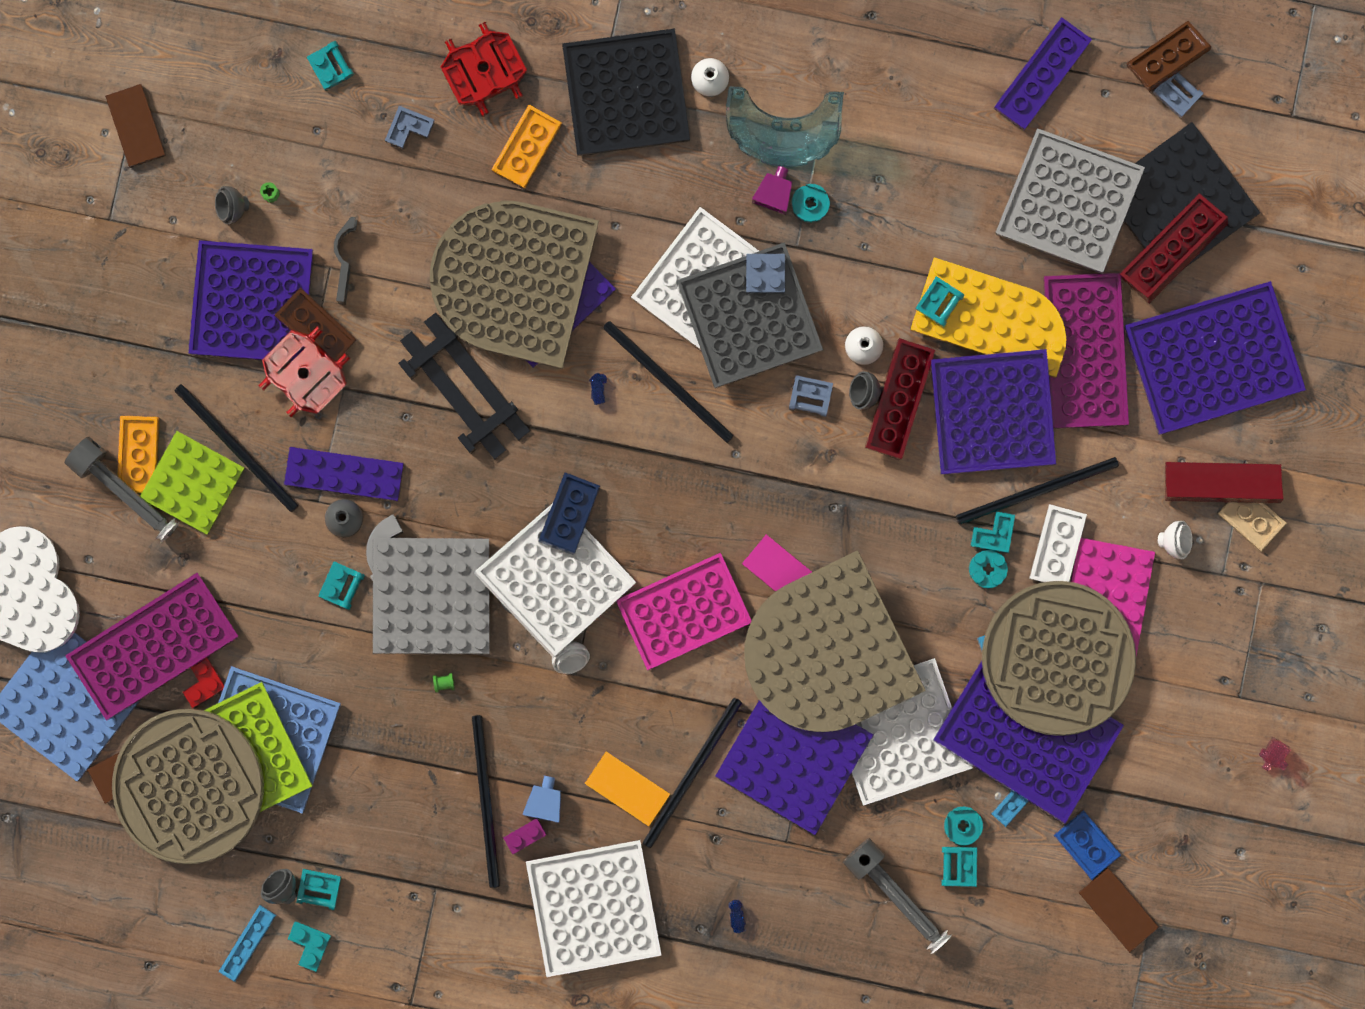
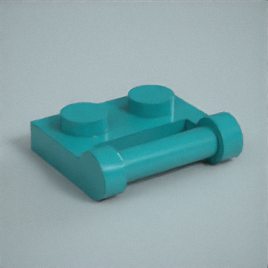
(324, 69)
(934, 297)
(335, 583)
(965, 866)
(319, 882)

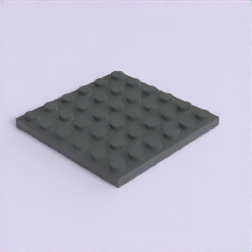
(744, 330)

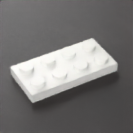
(1057, 545)

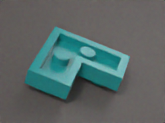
(998, 538)
(314, 942)

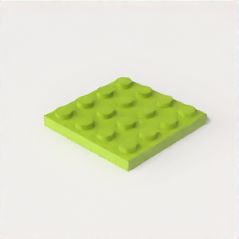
(192, 482)

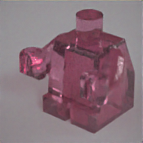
(1275, 754)

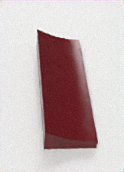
(1174, 248)
(899, 399)
(1223, 482)

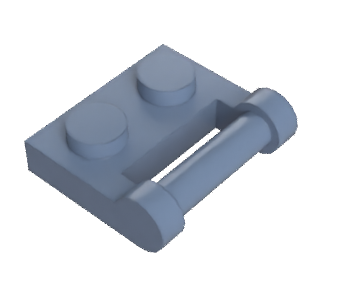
(1174, 97)
(811, 389)

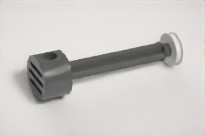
(87, 459)
(893, 891)

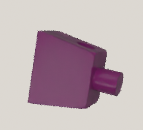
(774, 191)

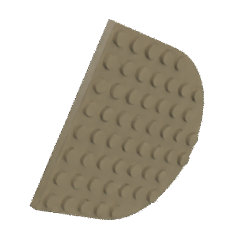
(513, 278)
(828, 650)

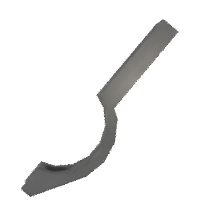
(350, 226)

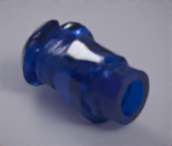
(597, 386)
(736, 916)

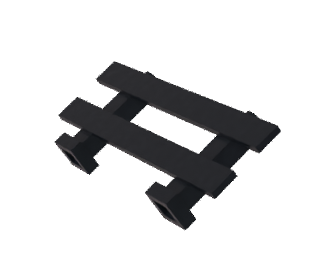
(481, 431)

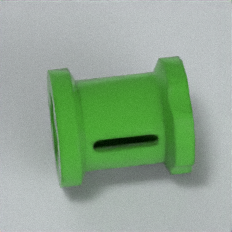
(264, 190)
(443, 682)

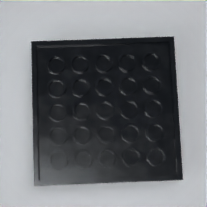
(626, 92)
(1174, 177)

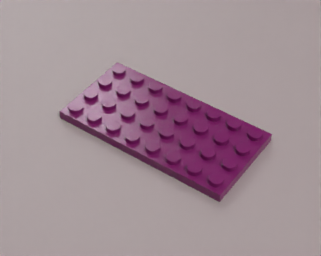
(1093, 369)
(152, 646)

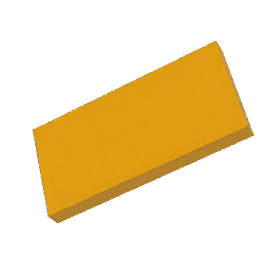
(526, 146)
(137, 450)
(627, 788)

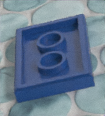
(1087, 845)

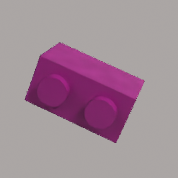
(525, 836)

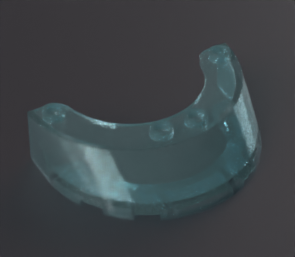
(779, 139)

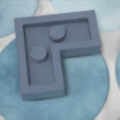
(406, 122)

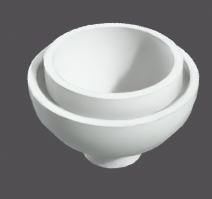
(706, 85)
(860, 354)
(1176, 539)
(571, 658)

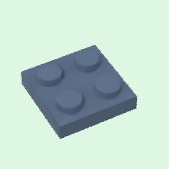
(765, 273)

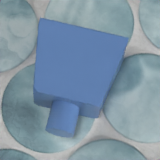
(544, 801)

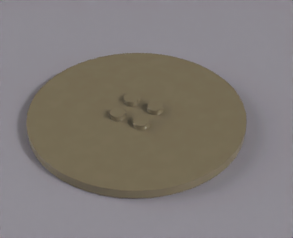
(1058, 658)
(187, 786)

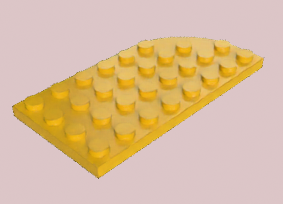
(994, 316)

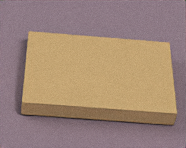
(1253, 521)

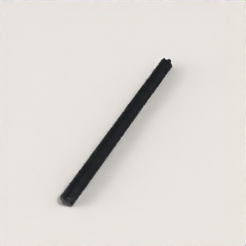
(668, 382)
(236, 448)
(1037, 490)
(692, 772)
(485, 800)

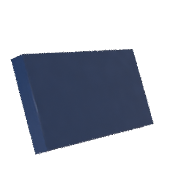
(569, 513)

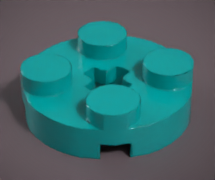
(816, 212)
(981, 560)
(971, 833)

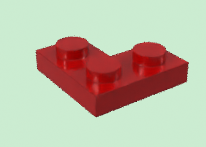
(208, 685)

